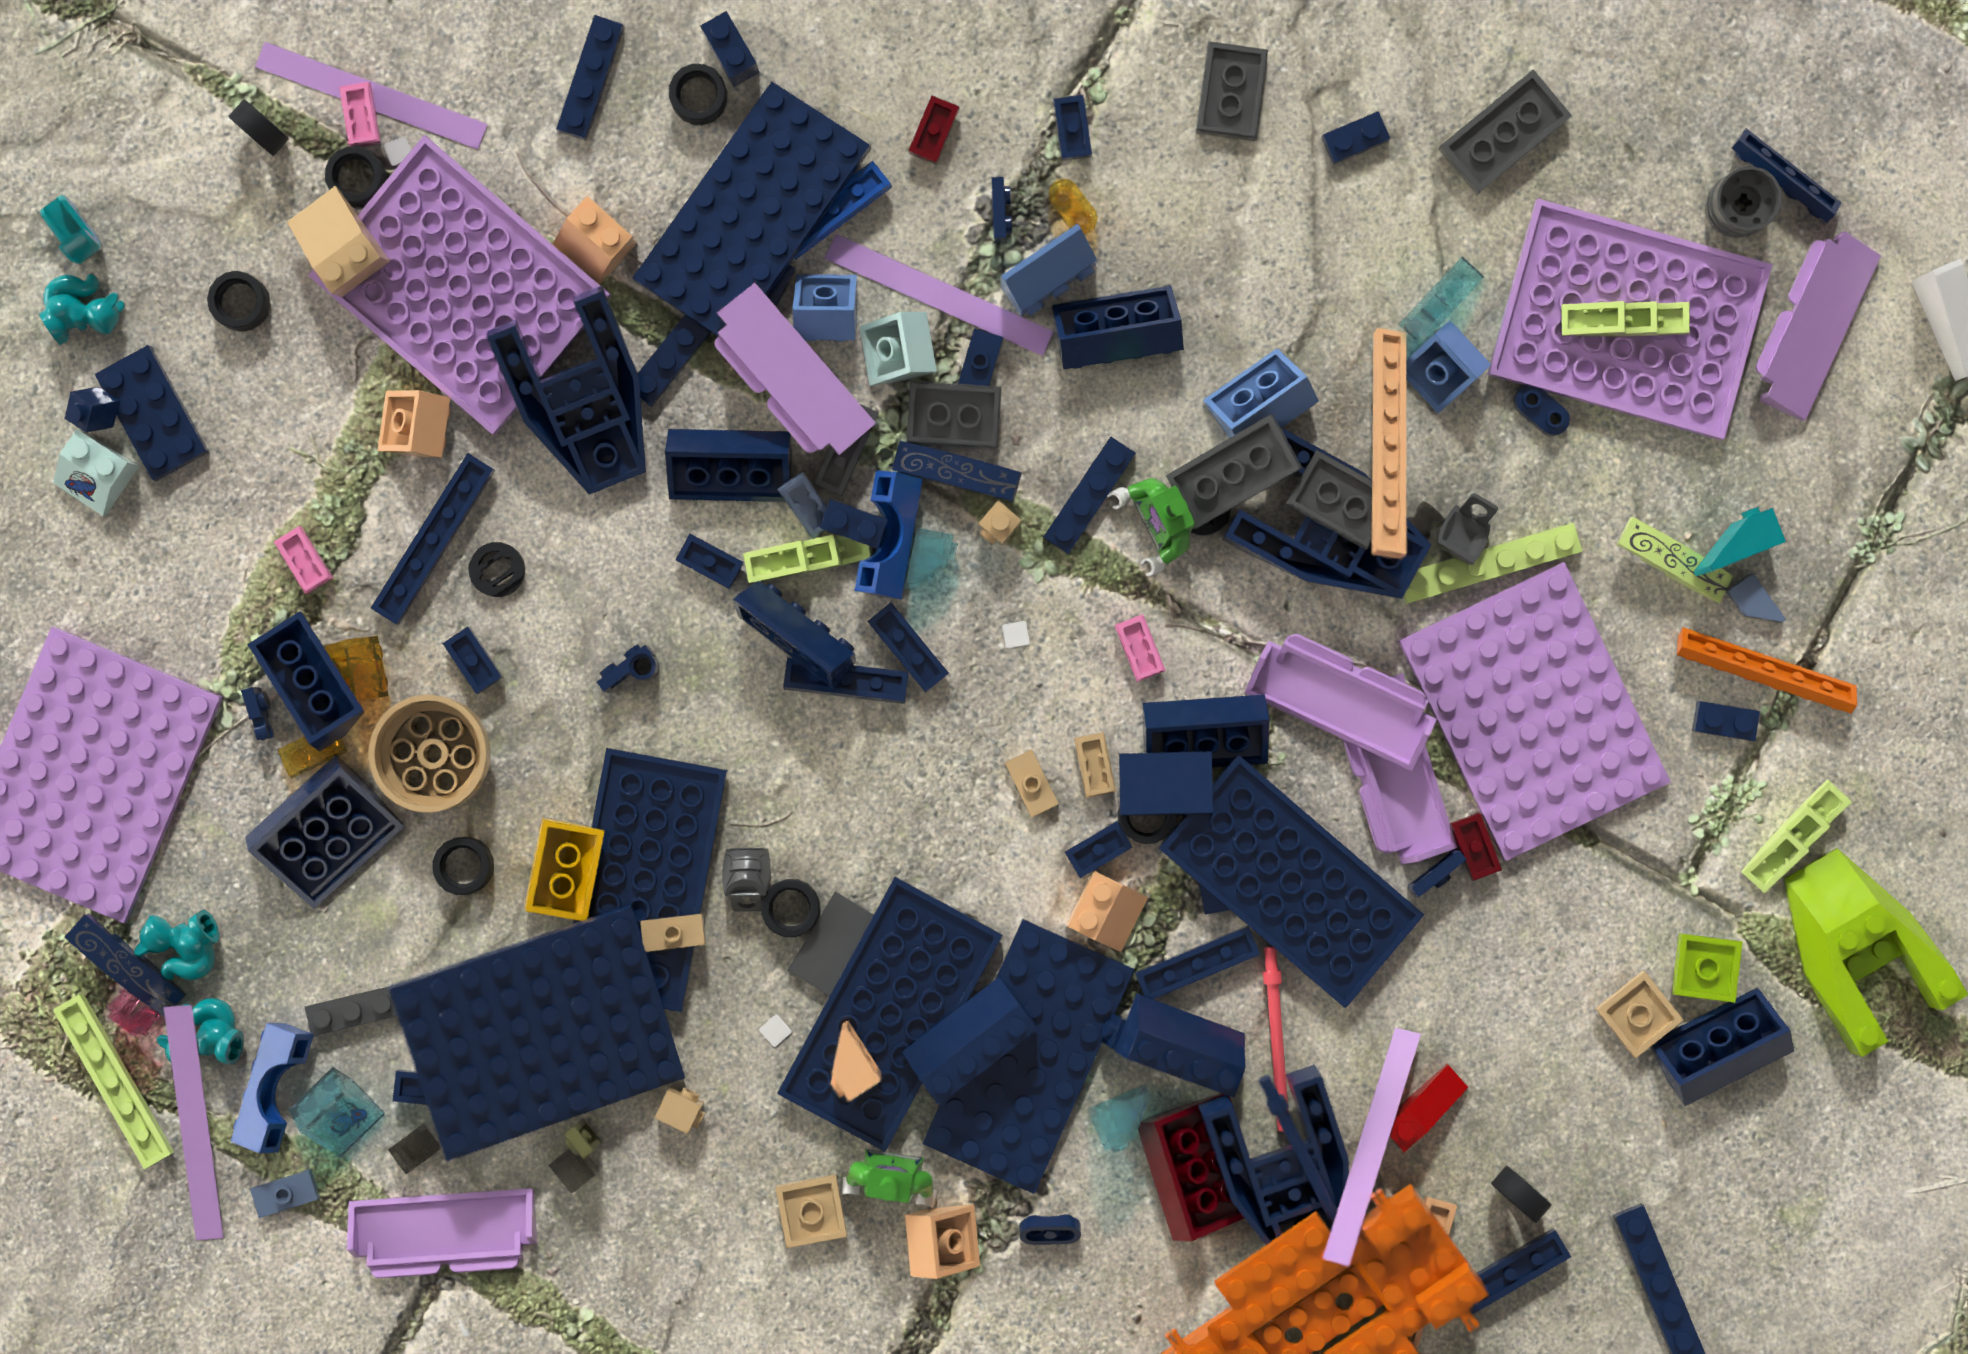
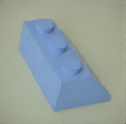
(1049, 271)
(1265, 388)

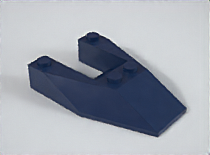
(585, 413)
(1321, 554)
(1273, 1186)

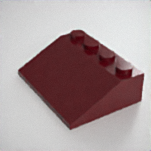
(1187, 1172)

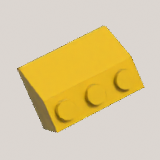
(564, 869)

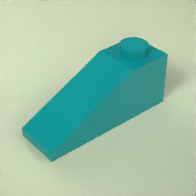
(1743, 539)

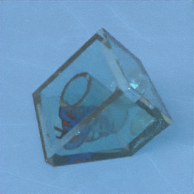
(335, 1112)
(1119, 1118)

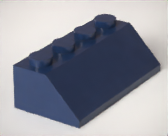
(1118, 327)
(727, 464)
(795, 633)
(307, 681)
(1210, 724)
(969, 1040)
(1183, 1045)
(1722, 1046)

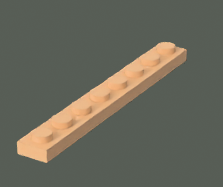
(1389, 444)

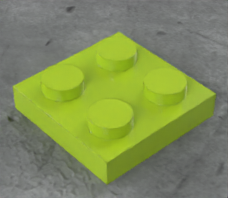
(1707, 967)

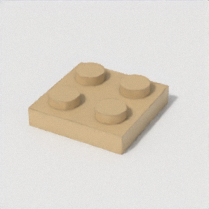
(1639, 1014)
(811, 1211)

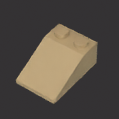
(337, 243)

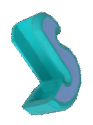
(74, 233)

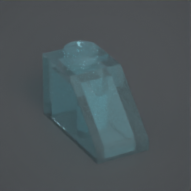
(929, 556)

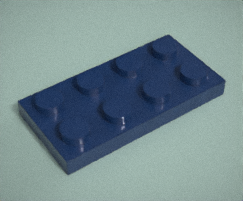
(152, 413)

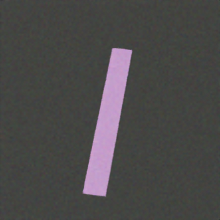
(386, 100)
(939, 294)
(193, 1122)
(1371, 1147)

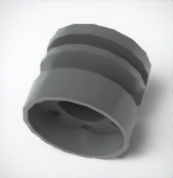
(1753, 188)

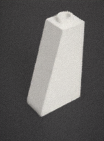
(1945, 304)

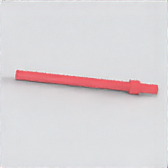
(1272, 979)

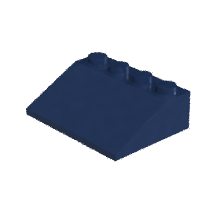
(323, 832)

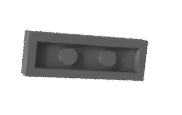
(838, 469)
(350, 1011)

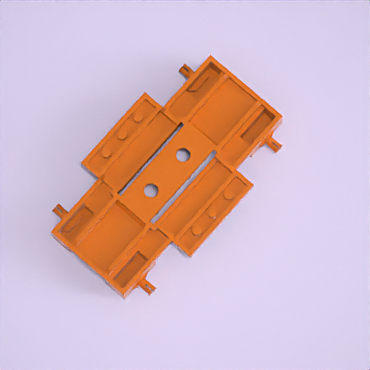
(1397, 1262)

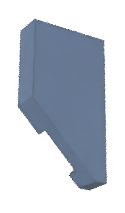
(1754, 600)

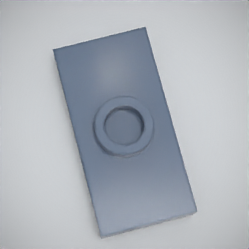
(804, 503)
(285, 1193)

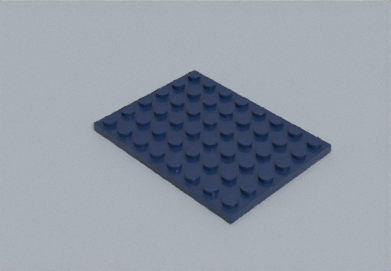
(537, 1032)

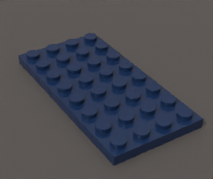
(752, 208)
(656, 849)
(1292, 882)
(898, 984)
(1020, 1104)

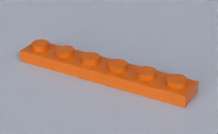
(1767, 670)

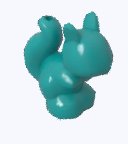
(66, 311)
(190, 941)
(216, 1033)

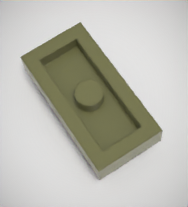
(582, 1139)

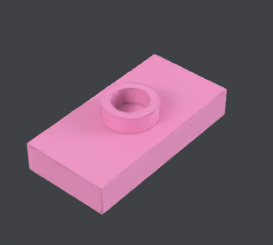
(360, 114)
(303, 560)
(1139, 648)

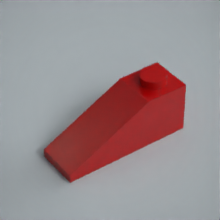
(1426, 1107)

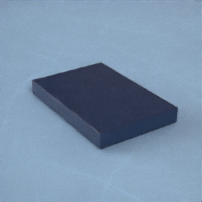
(1165, 783)

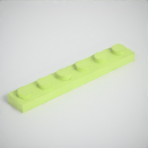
(1494, 562)
(113, 1081)

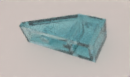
(1441, 300)

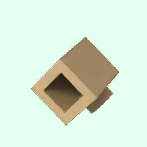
(998, 524)
(681, 1109)

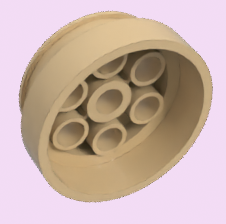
(394, 773)

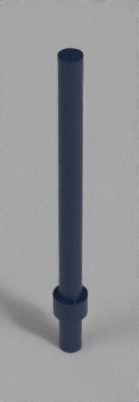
(1278, 1107)

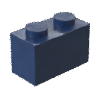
(730, 49)

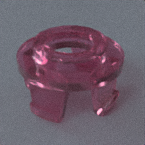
(121, 1010)

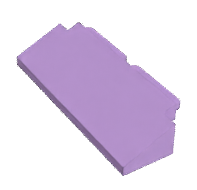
(1811, 333)
(801, 386)
(1344, 699)
(1402, 804)
(435, 1230)

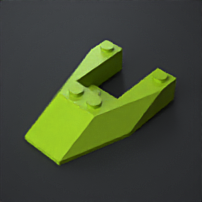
(1851, 929)

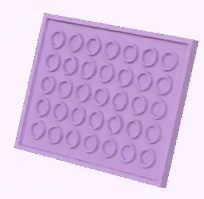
(454, 274)
(1661, 378)
(1534, 711)
(96, 771)

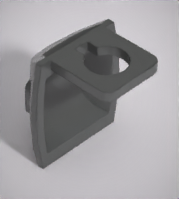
(1464, 533)
(746, 875)

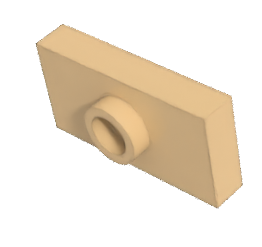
(1095, 765)
(1031, 783)
(673, 932)

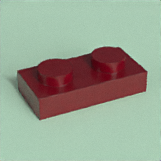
(933, 129)
(1476, 846)

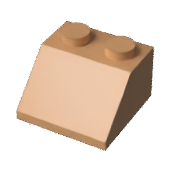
(593, 240)
(414, 423)
(1106, 911)
(853, 1066)
(942, 1241)

